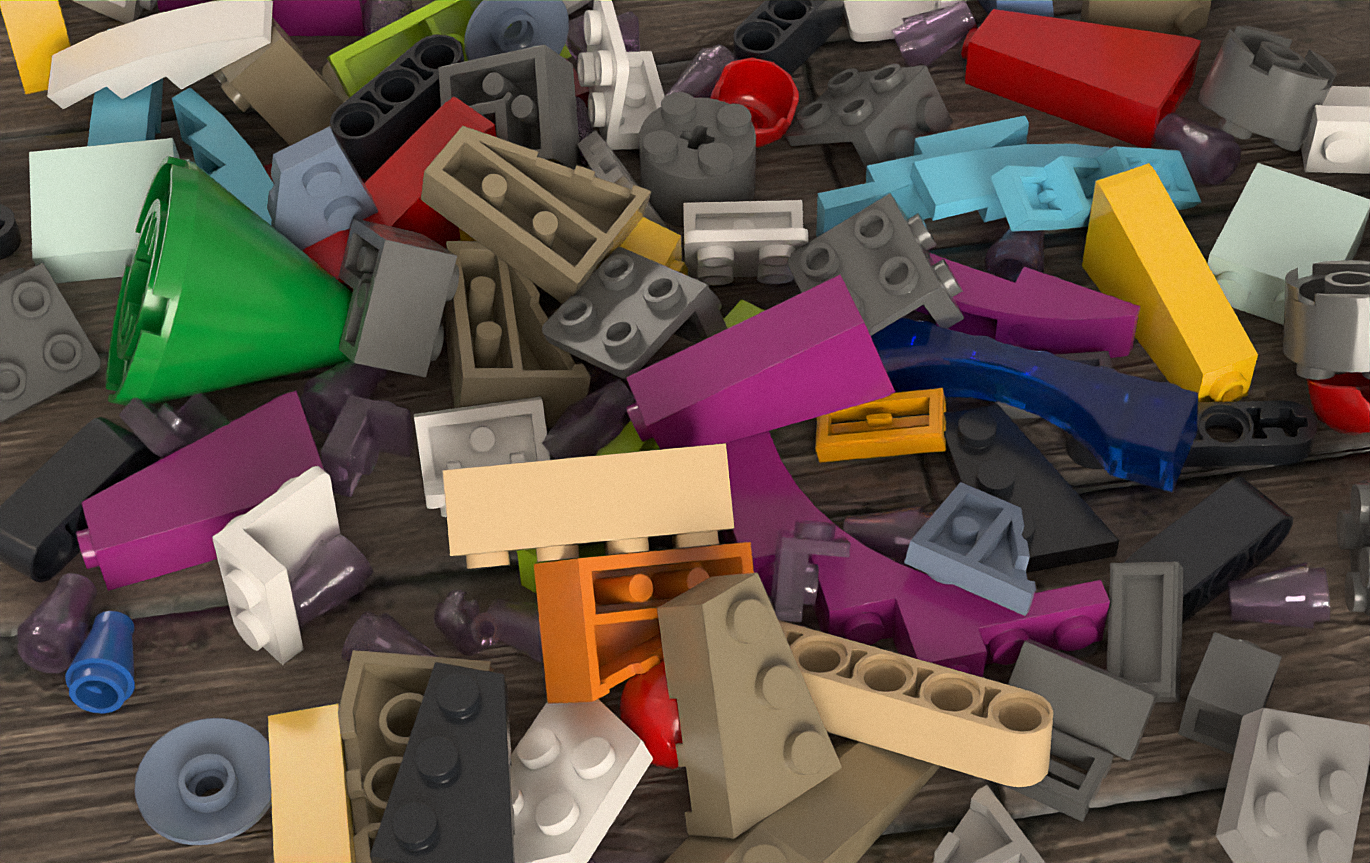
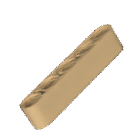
(925, 708)

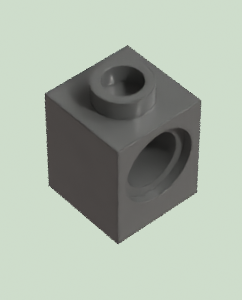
(1229, 684)

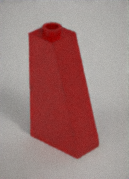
(1083, 71)
(399, 182)

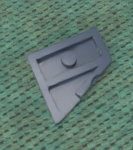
(316, 190)
(976, 546)

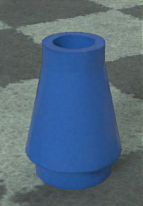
(104, 665)

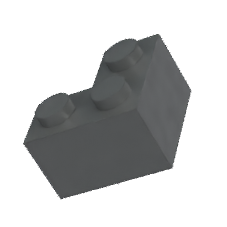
(525, 96)
(396, 297)

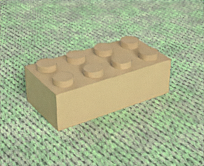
(588, 501)

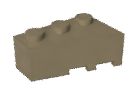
(281, 88)
(532, 211)
(499, 340)
(741, 706)

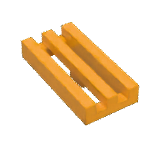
(881, 433)

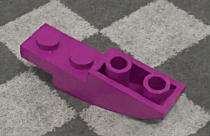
(1041, 313)

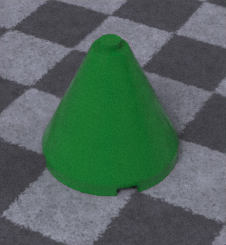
(216, 297)

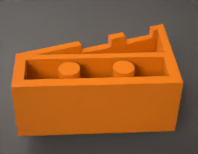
(604, 616)

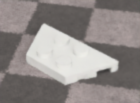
(572, 781)

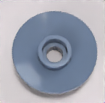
(533, 25)
(197, 759)

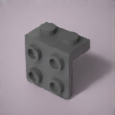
(875, 111)
(882, 265)
(631, 312)
(39, 342)

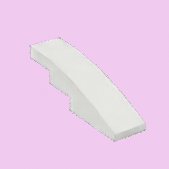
(170, 44)

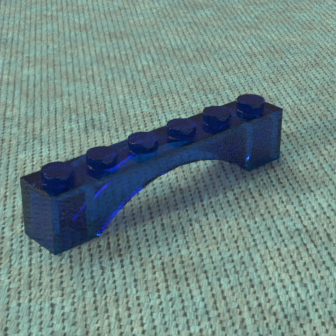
(1127, 422)

